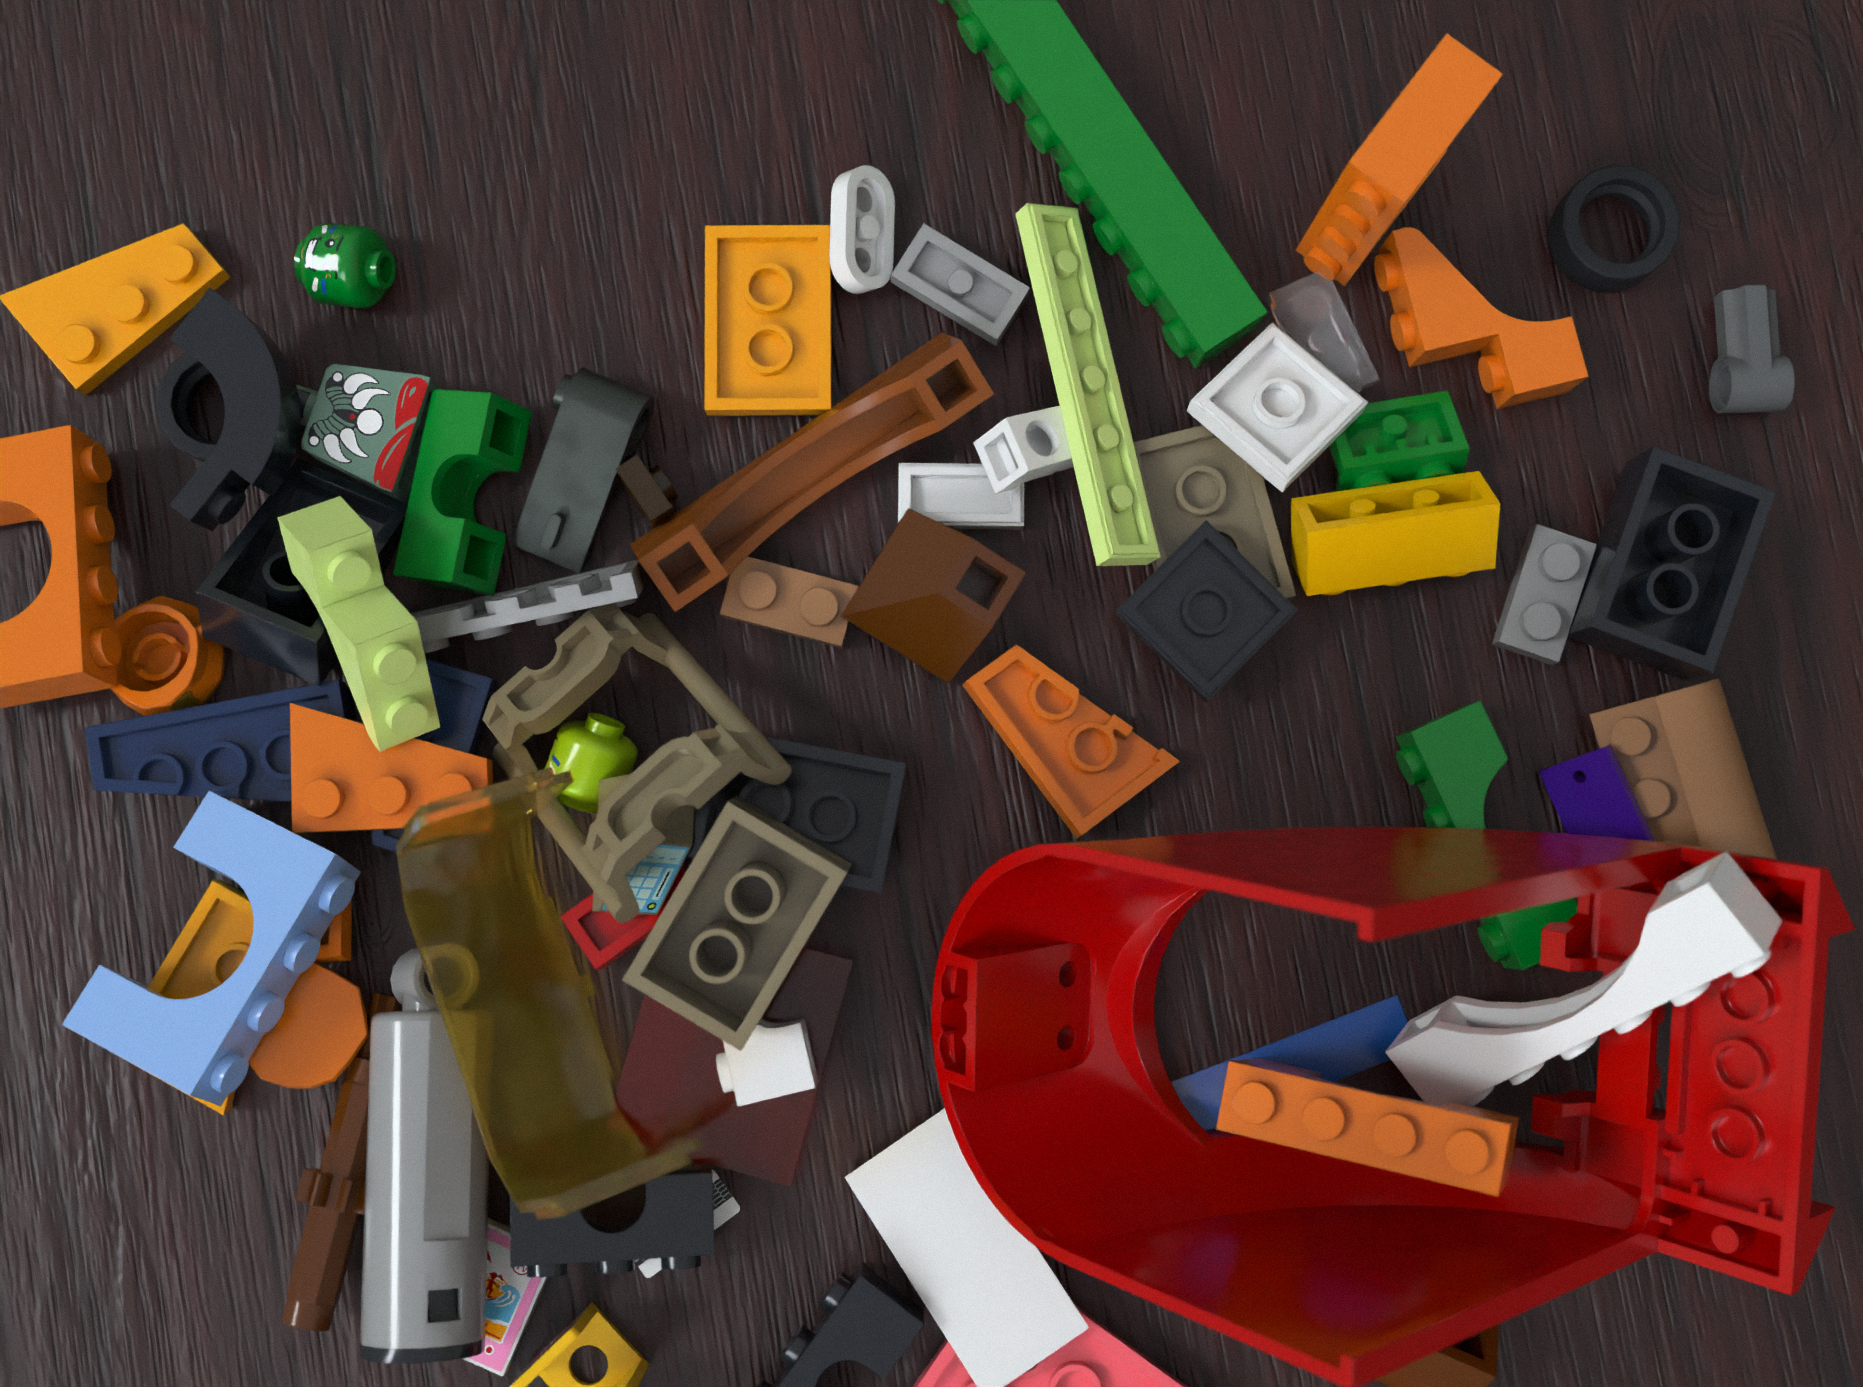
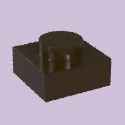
(648, 490)

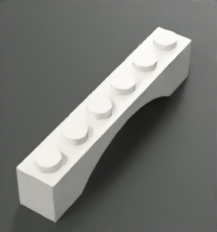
(1693, 934)

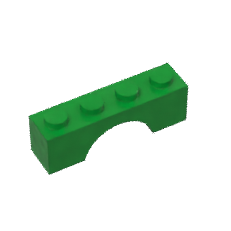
(1453, 767)

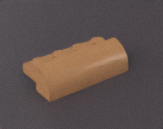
(1687, 769)

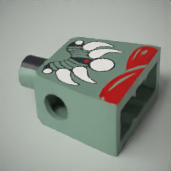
(367, 424)

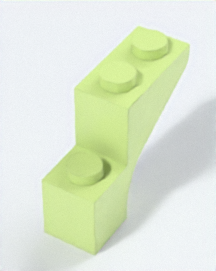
(368, 626)

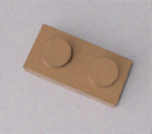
(788, 601)

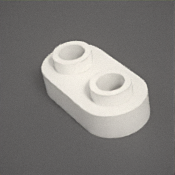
(863, 233)

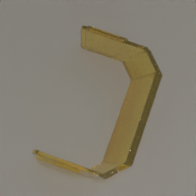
(518, 1002)

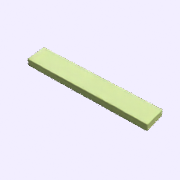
(1087, 386)

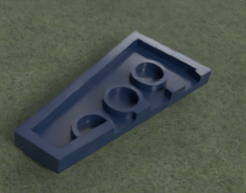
(219, 747)

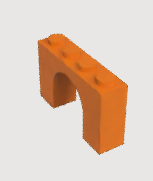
(1396, 159)
(67, 634)
(1393, 1133)

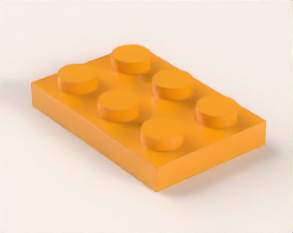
(768, 320)

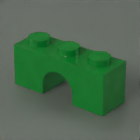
(461, 445)

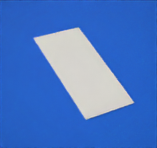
(964, 1257)

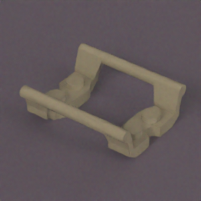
(676, 775)

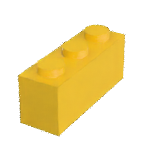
(1394, 533)

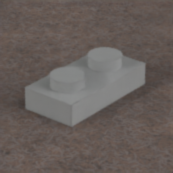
(960, 284)
(1544, 594)

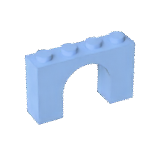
(209, 1038)

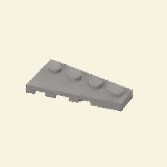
(542, 601)

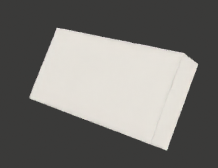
(958, 496)

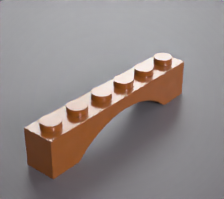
(737, 515)

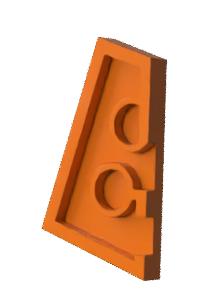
(1065, 742)
(351, 786)

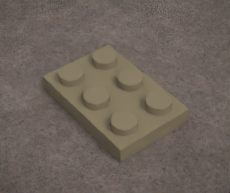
(1198, 479)

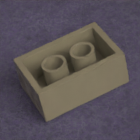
(737, 922)

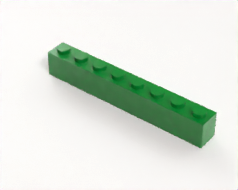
(1114, 172)

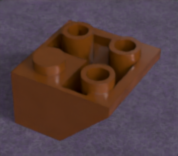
(933, 594)

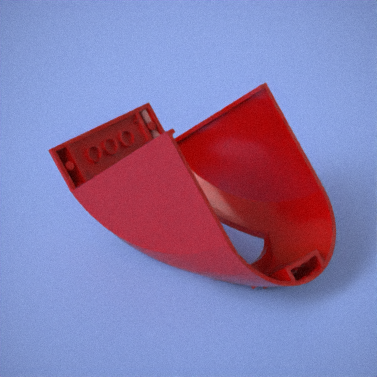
(1336, 1261)

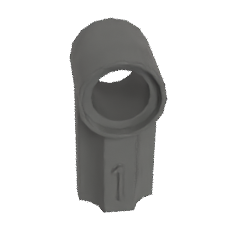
(1749, 364)

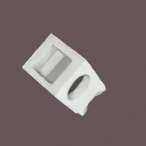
(1024, 448)

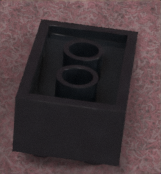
(255, 599)

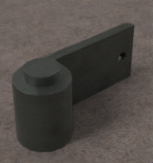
(575, 478)

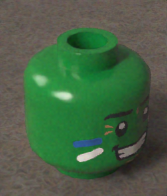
(344, 265)

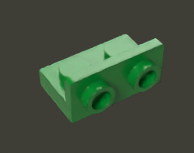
(1401, 442)

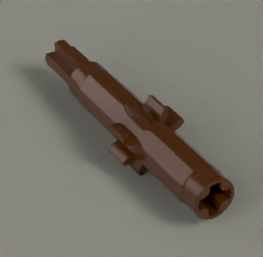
(334, 1197)

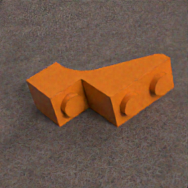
(1448, 317)

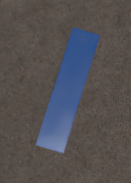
(1332, 1048)

